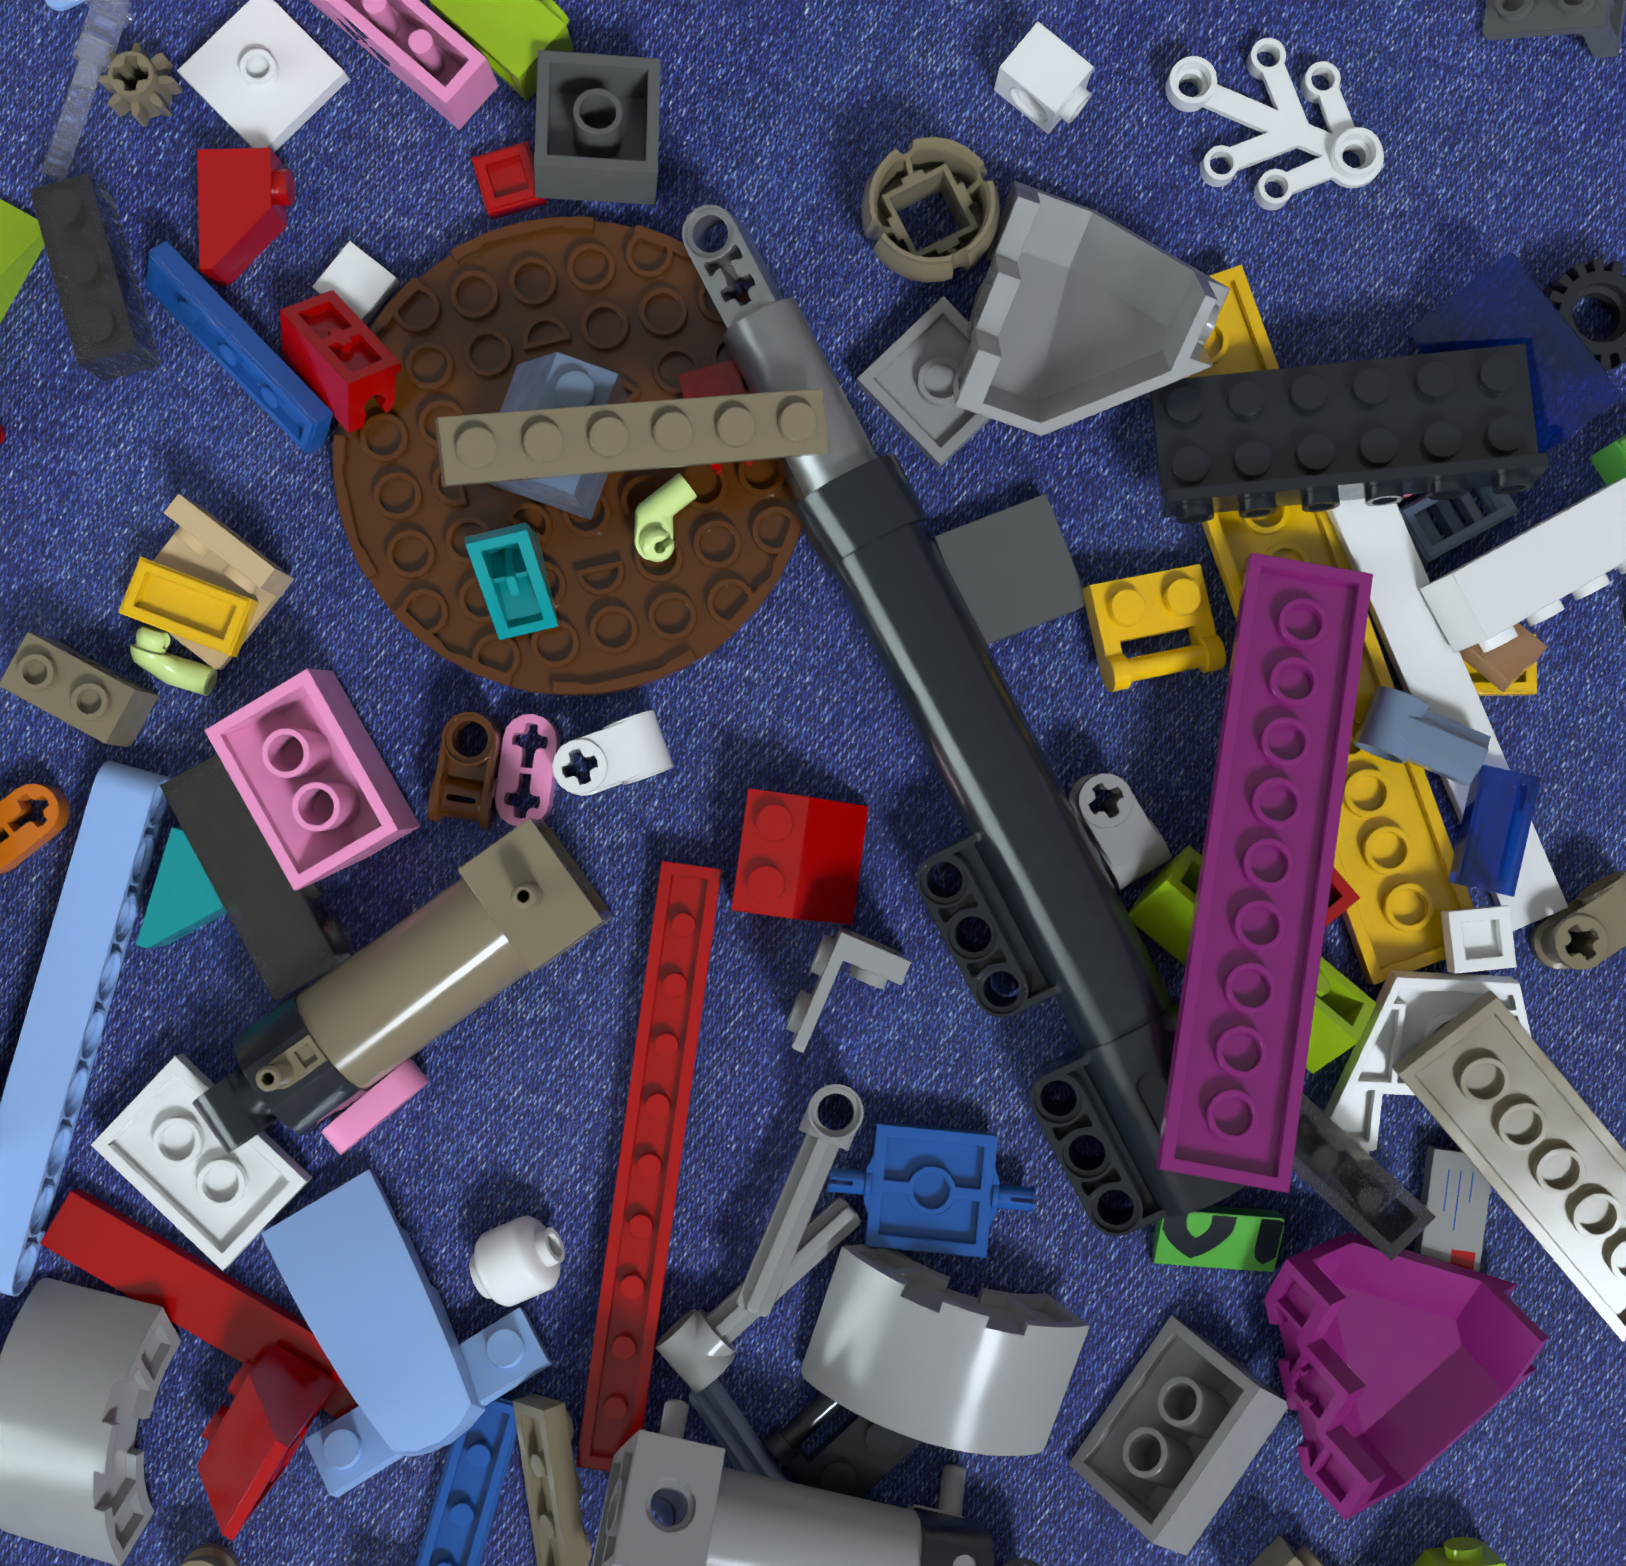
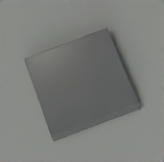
(1013, 569)

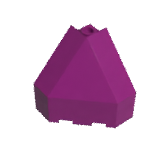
(1390, 1361)

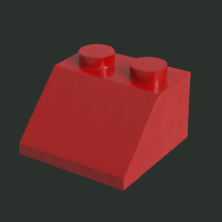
(799, 857)
(258, 1433)

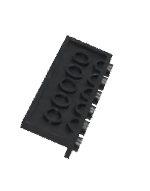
(1346, 434)

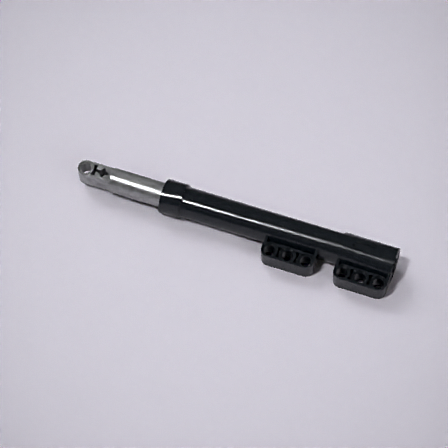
(1025, 851)

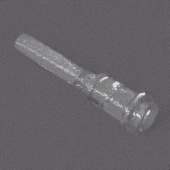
(97, 40)

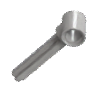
(797, 1201)
(701, 1342)

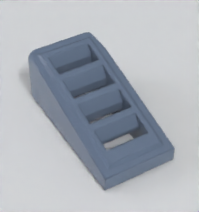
(1426, 536)

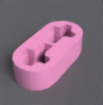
(513, 769)
(375, 1106)

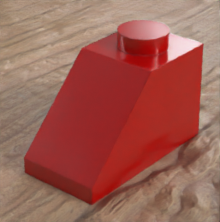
(239, 208)

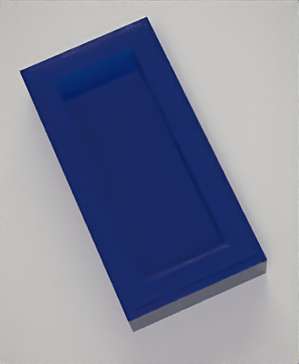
(1494, 830)

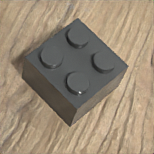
(597, 127)

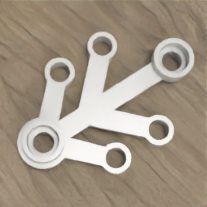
(1282, 126)

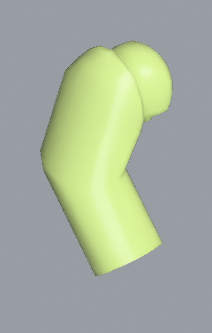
(655, 518)
(174, 670)

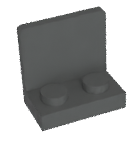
(1594, 20)

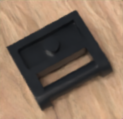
(848, 1460)

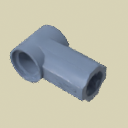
(1404, 730)

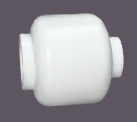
(516, 1261)

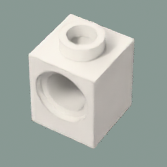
(1045, 79)

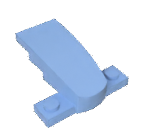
(389, 1335)

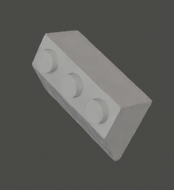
(1178, 1436)

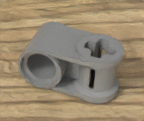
(1124, 835)

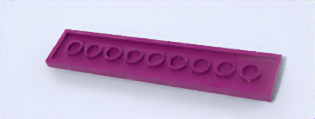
(1265, 874)

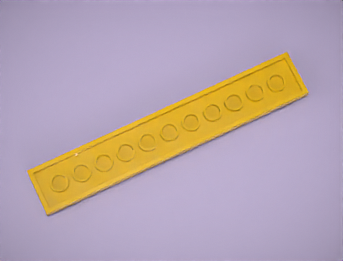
(1389, 824)

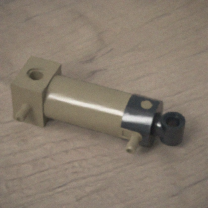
(339, 1036)

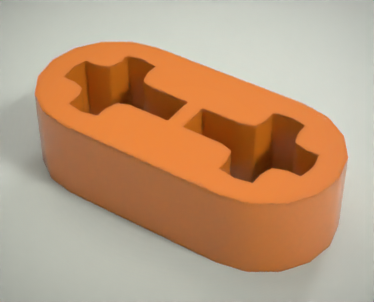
(34, 834)

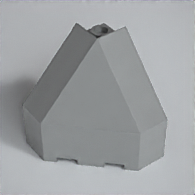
(1078, 317)

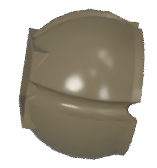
(907, 178)

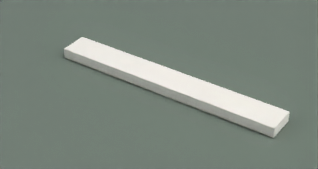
(1430, 670)

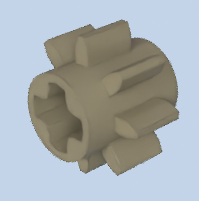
(140, 84)

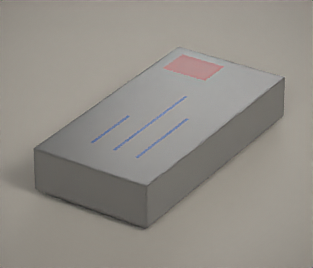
(1459, 1200)

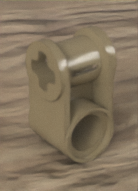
(1595, 922)

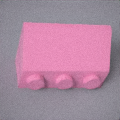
(312, 777)

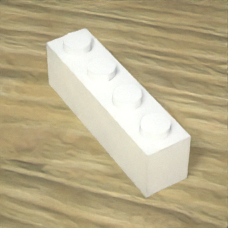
(1532, 572)

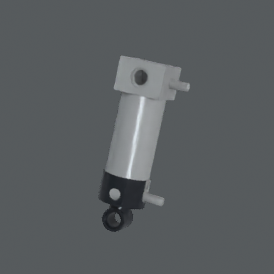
(755, 1520)

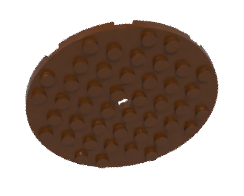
(459, 331)

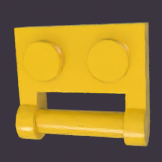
(1147, 608)

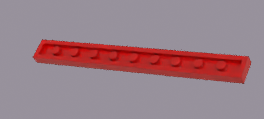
(649, 1161)

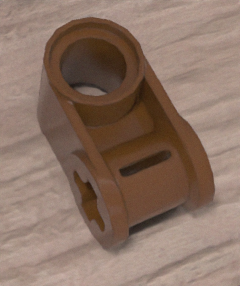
(465, 774)

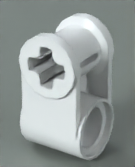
(624, 755)

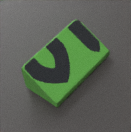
(1220, 1238)

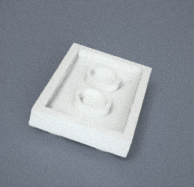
(186, 1172)

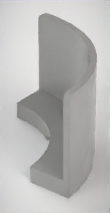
(940, 1361)
(70, 1408)

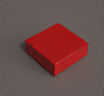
(507, 180)

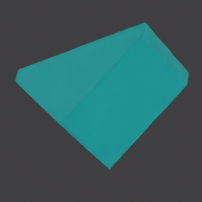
(513, 580)
(180, 897)

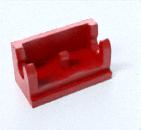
(338, 357)

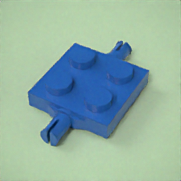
(931, 1189)

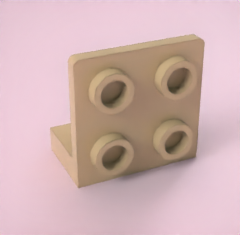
(223, 558)

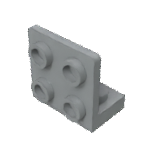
(869, 963)

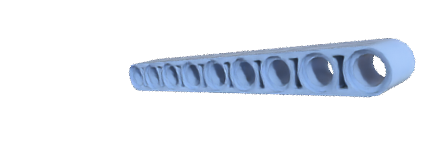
(72, 1004)

